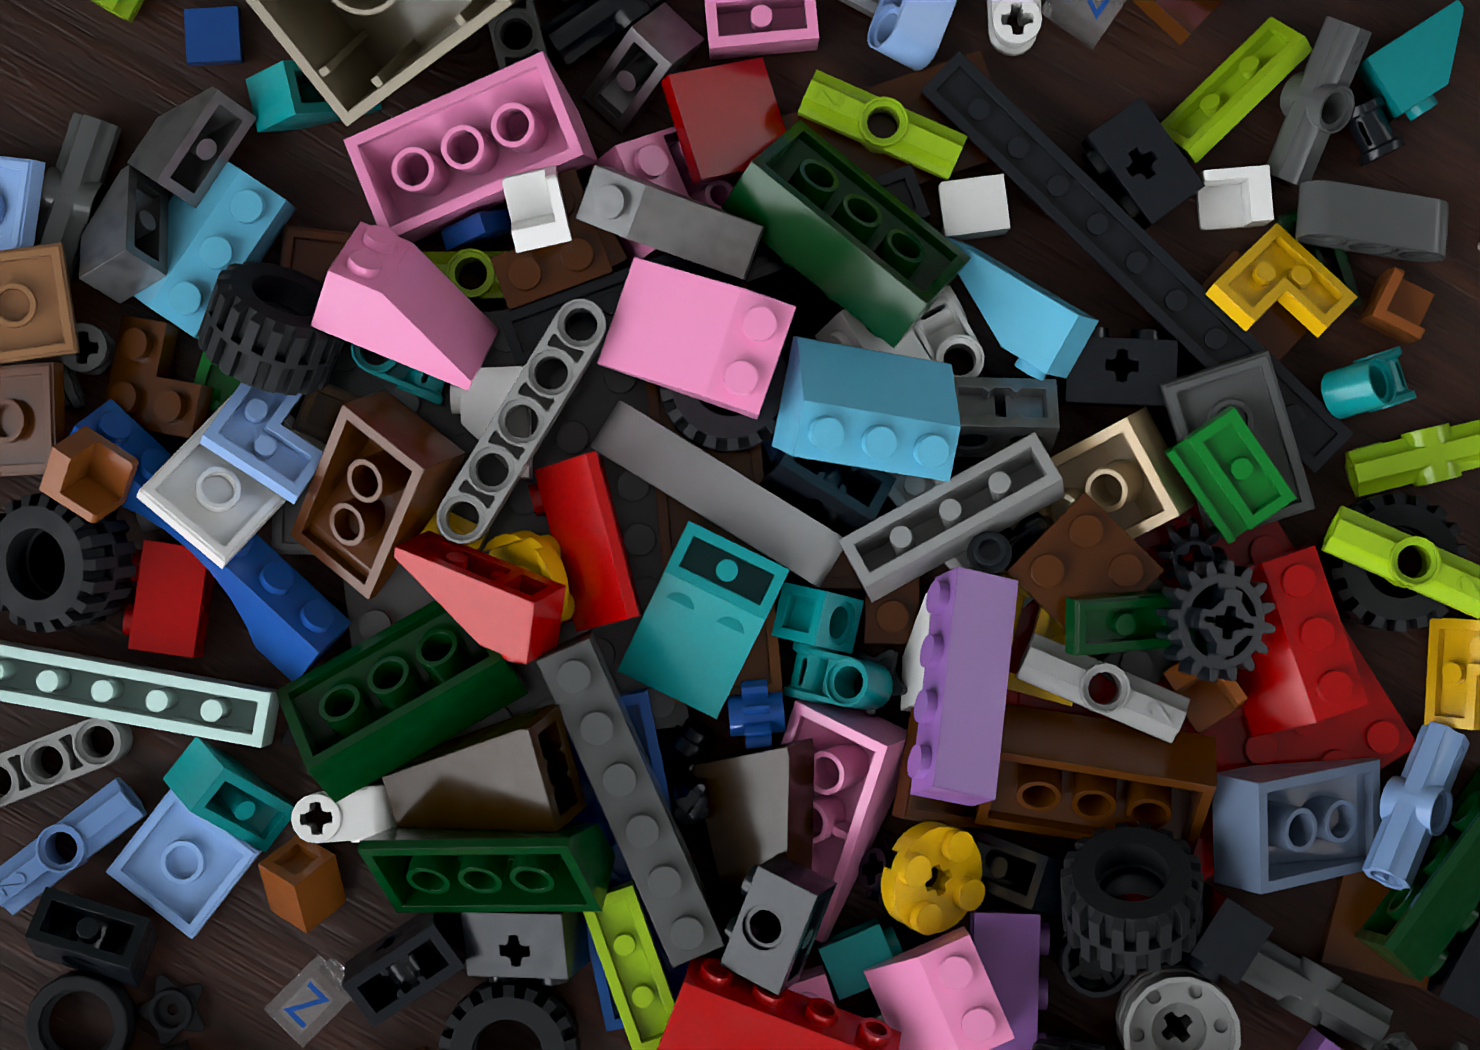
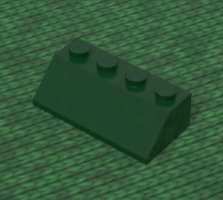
(846, 233)
(394, 699)
(491, 869)
(1418, 923)

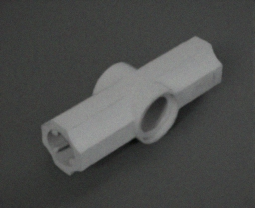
(1135, 699)

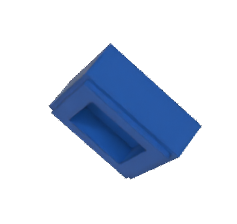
(213, 36)
(477, 229)

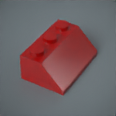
(591, 543)
(1309, 659)

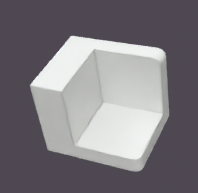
(1235, 198)
(974, 207)
(536, 209)

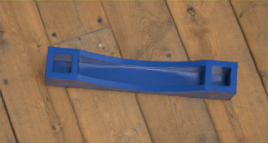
(279, 607)

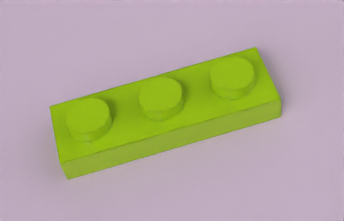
(1235, 88)
(632, 966)

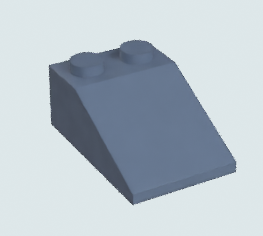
(1294, 822)

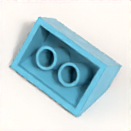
(229, 226)
(868, 410)

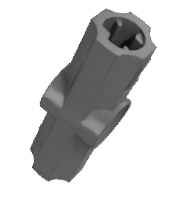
(1317, 101)
(76, 184)
(1318, 995)

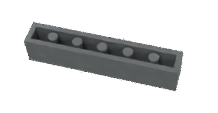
(631, 798)

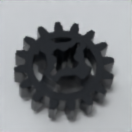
(1222, 593)

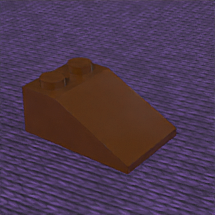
(374, 489)

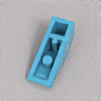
(1025, 317)

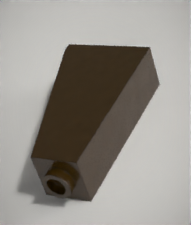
(493, 779)
(758, 810)

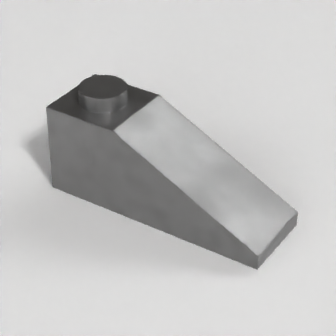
(669, 221)

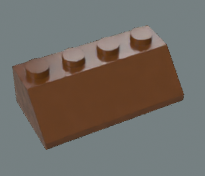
(1086, 772)

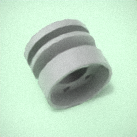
(1179, 989)

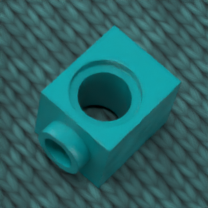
(817, 617)
(854, 951)

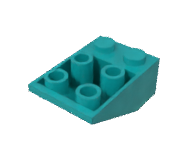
(703, 619)

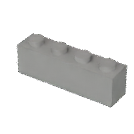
(949, 516)

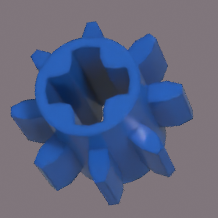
(756, 713)

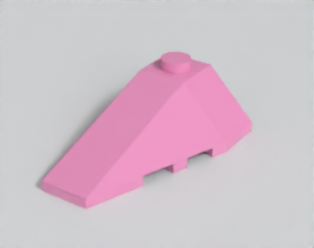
(853, 789)

